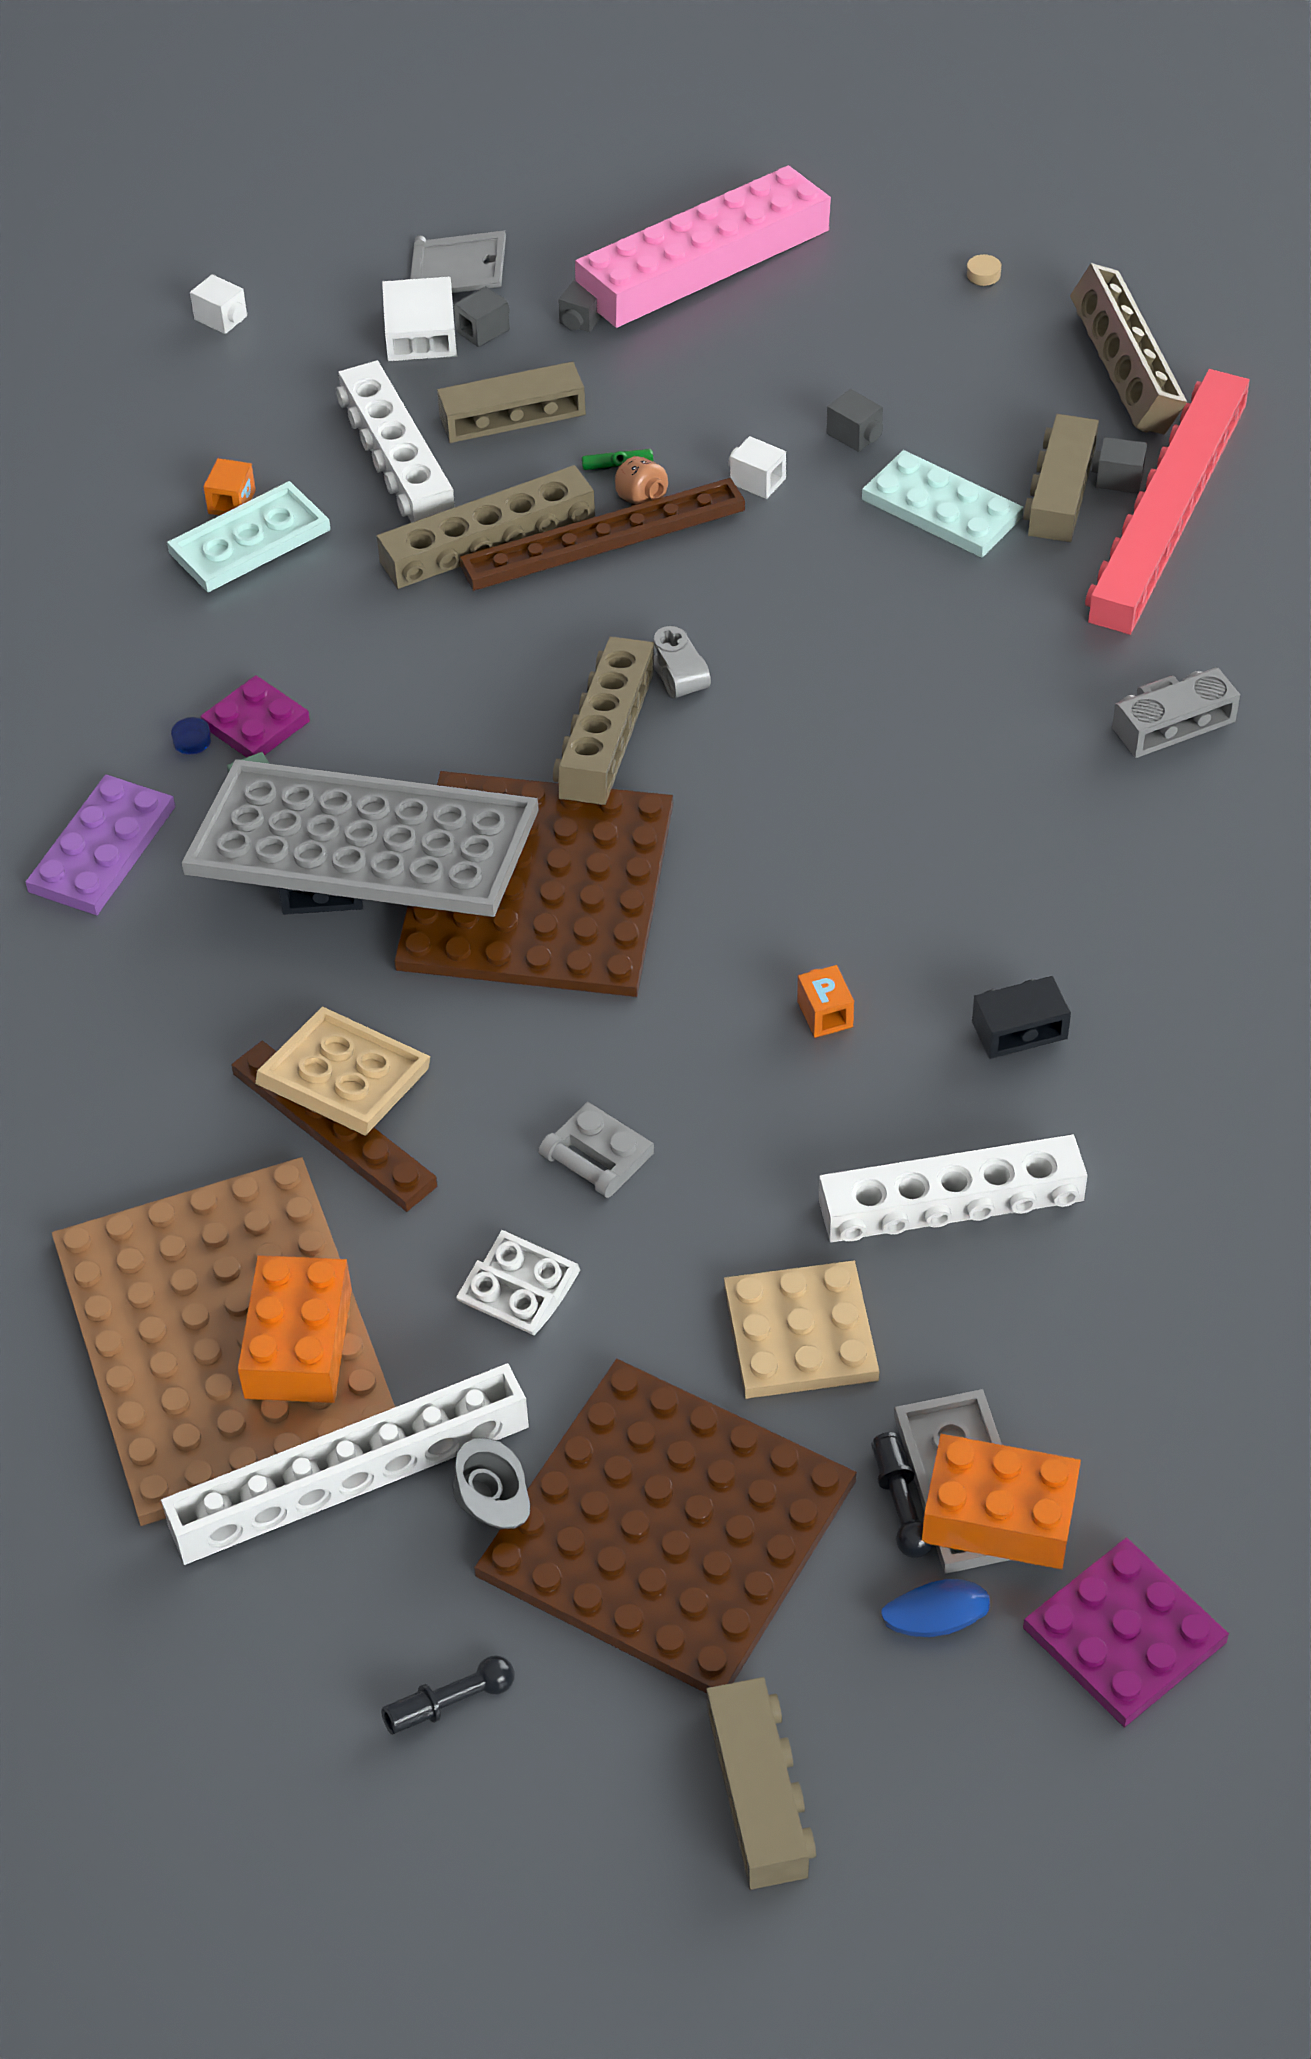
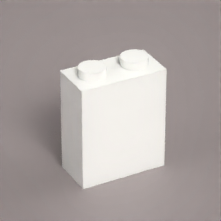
(419, 318)

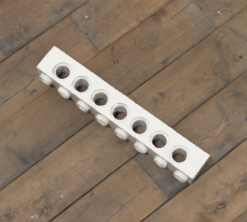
(344, 1464)

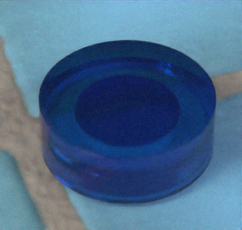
(191, 735)

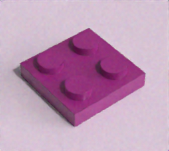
(255, 718)

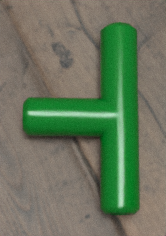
(613, 459)

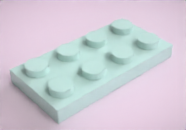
(942, 503)
(248, 536)

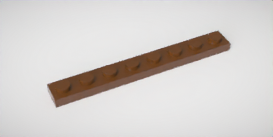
(602, 534)

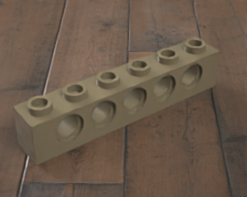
(1128, 349)
(506, 516)
(604, 721)

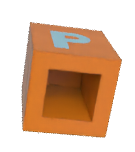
(228, 486)
(825, 1001)

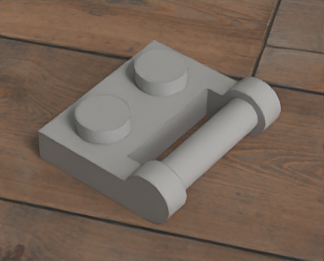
(603, 1140)

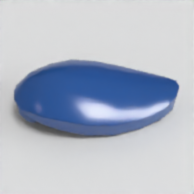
(937, 1608)

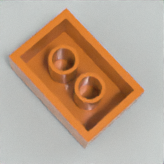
(295, 1329)
(1001, 1501)

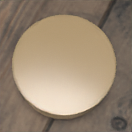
(984, 270)

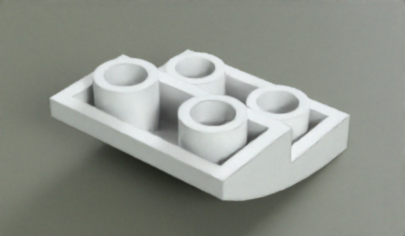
(519, 1283)

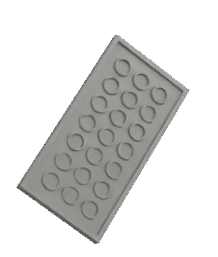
(362, 837)

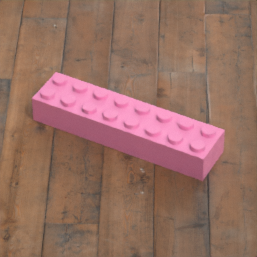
(703, 245)

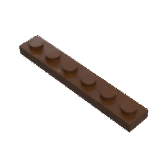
(370, 1155)

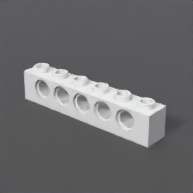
(394, 442)
(982, 1180)

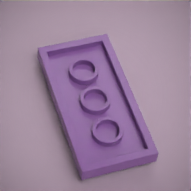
(100, 844)

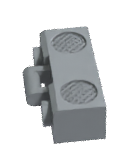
(1175, 710)

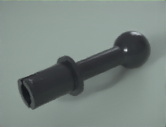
(895, 1477)
(493, 1676)

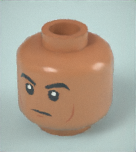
(640, 480)

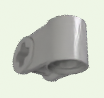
(679, 663)

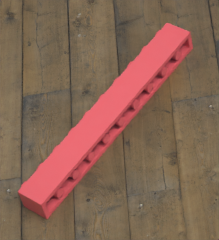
(1167, 503)

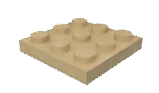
(343, 1070)
(800, 1329)

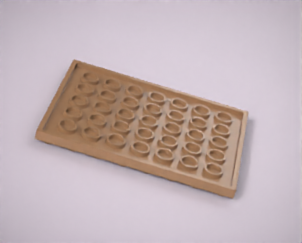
(165, 1326)

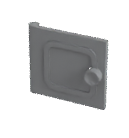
(461, 260)

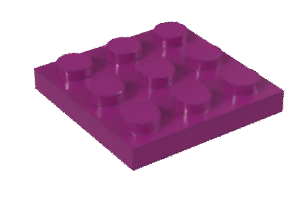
(1125, 1631)

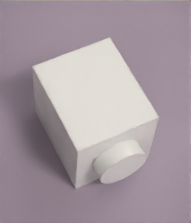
(218, 304)
(757, 467)

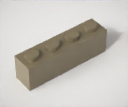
(511, 402)
(1062, 477)
(759, 1784)

